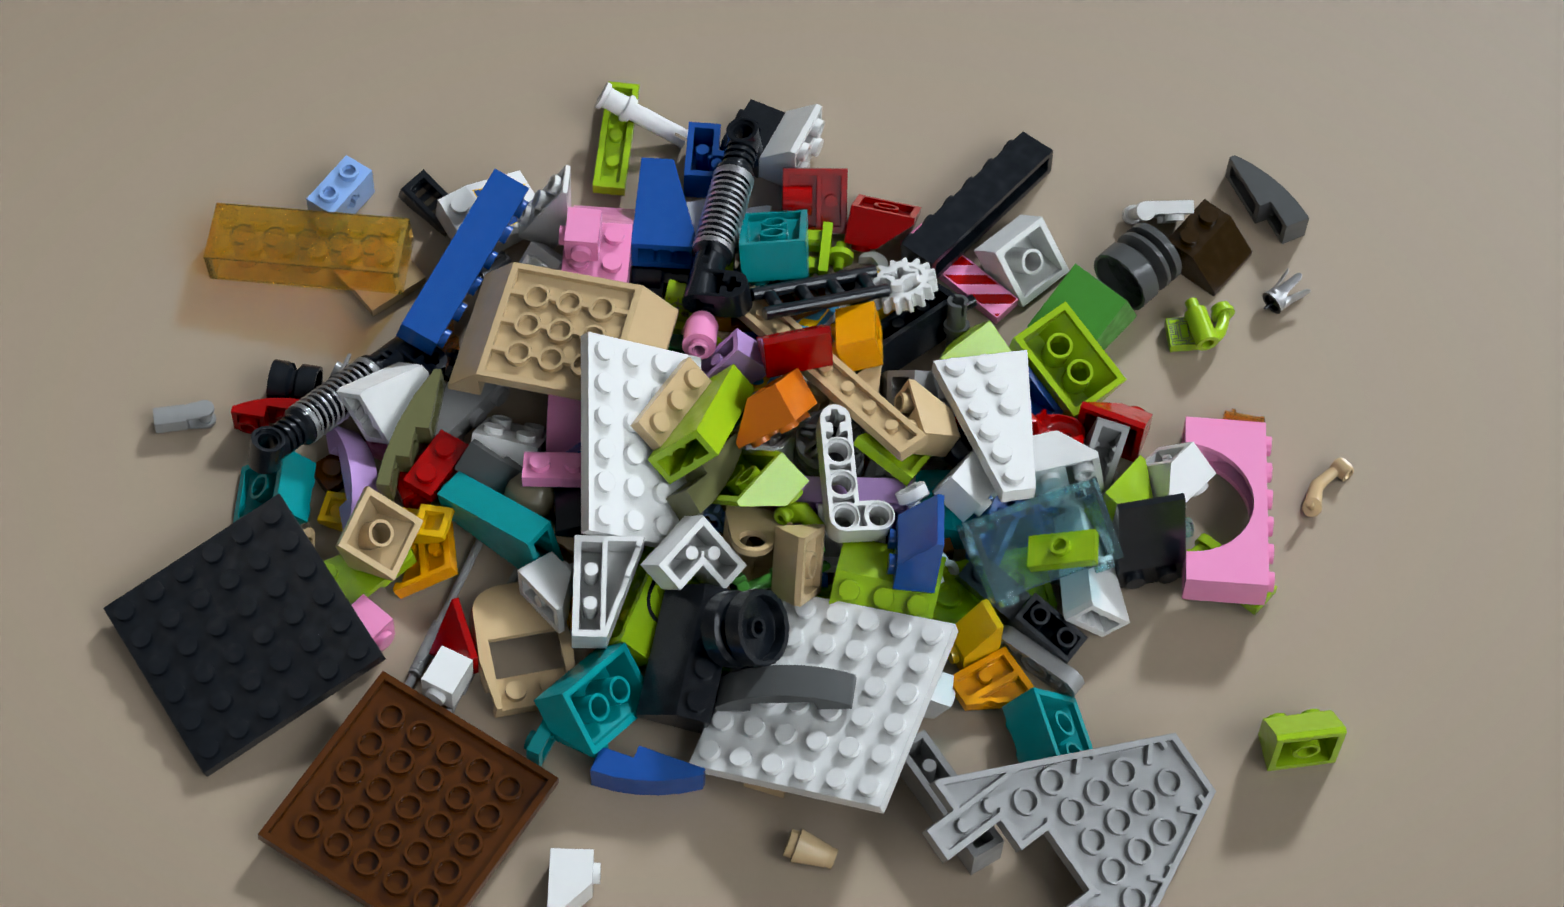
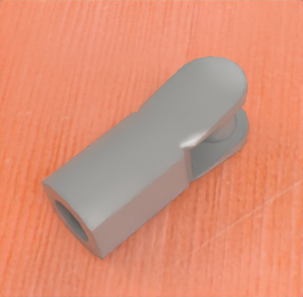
(183, 417)

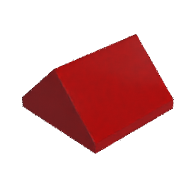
(797, 348)

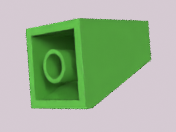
(1094, 303)

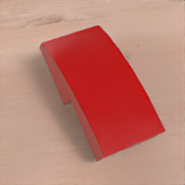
(259, 412)

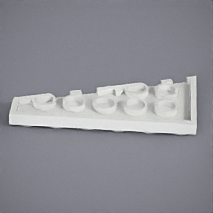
(995, 413)

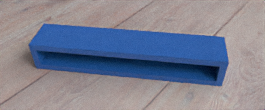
(462, 263)

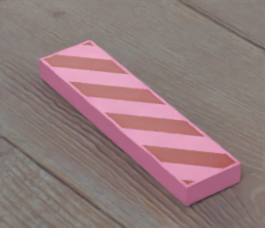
(967, 279)

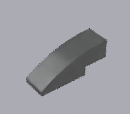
(1267, 199)

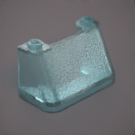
(1000, 538)

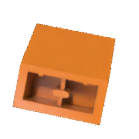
(775, 409)

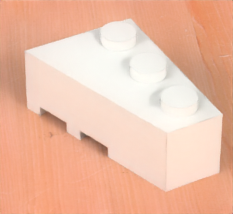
(600, 585)

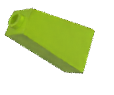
(704, 427)

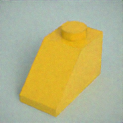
(977, 636)

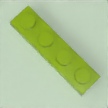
(614, 148)

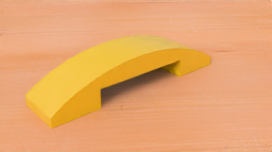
(433, 529)

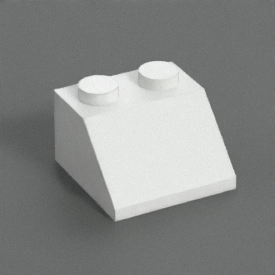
(1023, 258)

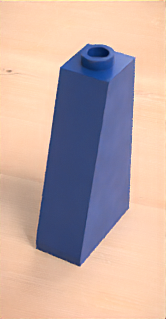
(661, 219)

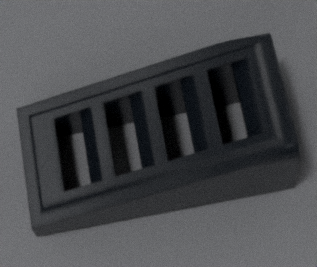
(432, 188)

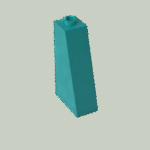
(498, 521)

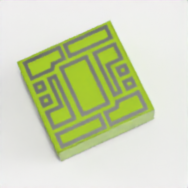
(1179, 335)

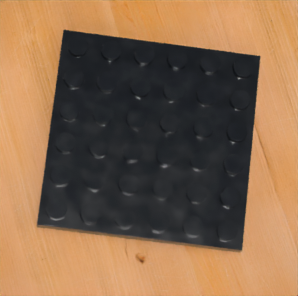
(243, 634)

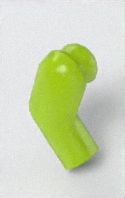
(796, 513)

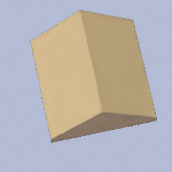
(378, 535)
(798, 562)

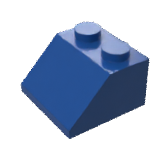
(917, 546)

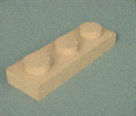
(671, 403)

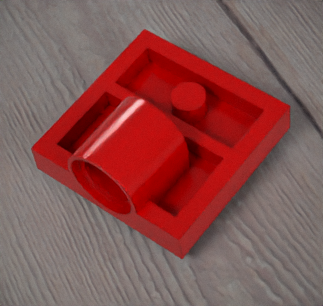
(820, 192)

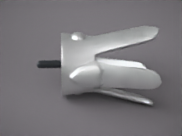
(1277, 299)

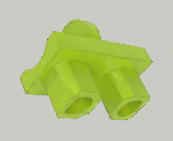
(821, 242)

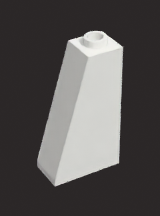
(1094, 601)

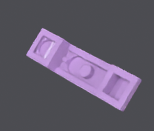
(356, 466)

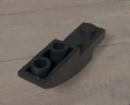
(1031, 617)

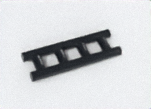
(809, 303)

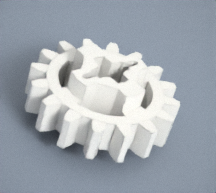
(908, 285)

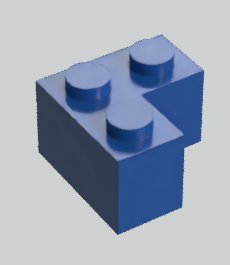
(701, 158)

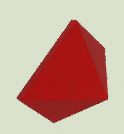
(455, 634)

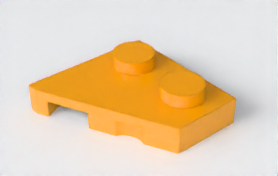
(434, 564)
(990, 682)

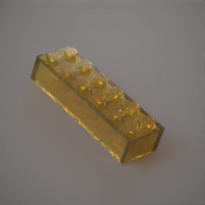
(309, 248)

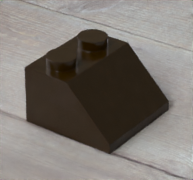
(1210, 247)

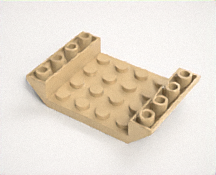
(532, 325)

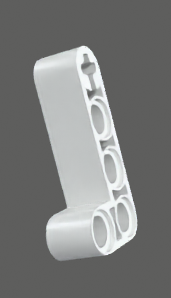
(844, 474)

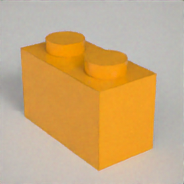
(858, 336)

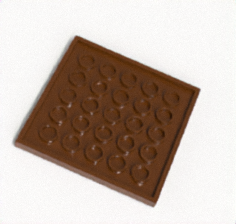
(408, 804)

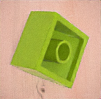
(1301, 739)

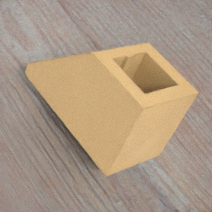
(930, 416)

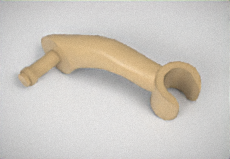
(1313, 501)

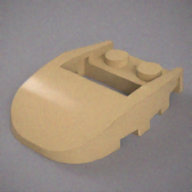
(504, 615)

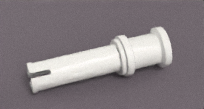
(628, 109)

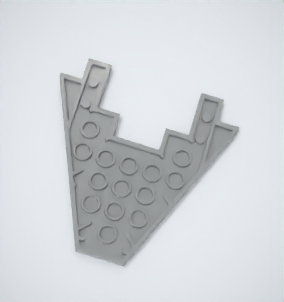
(1109, 812)

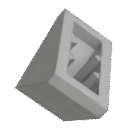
(1108, 440)

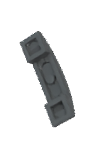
(786, 684)

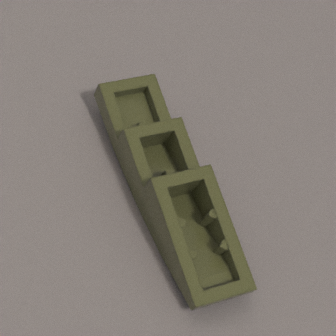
(415, 427)

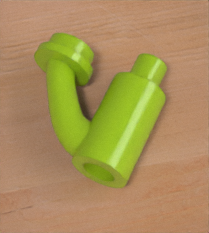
(1200, 324)

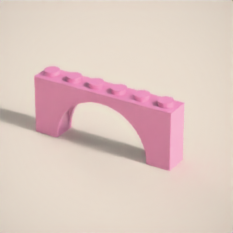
(1240, 568)

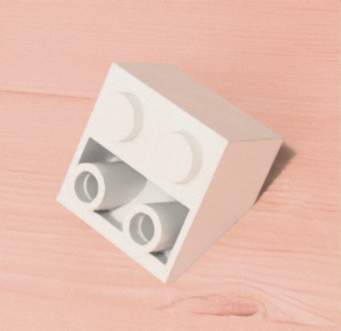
(793, 142)
(510, 438)
(1063, 461)
(1179, 470)

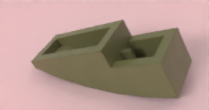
(706, 481)

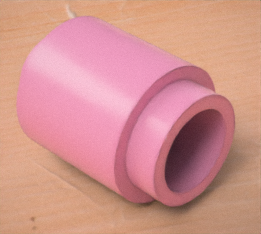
(700, 335)

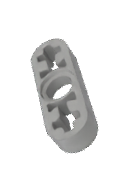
(1041, 662)

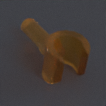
(453, 341)

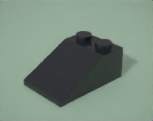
(1151, 540)

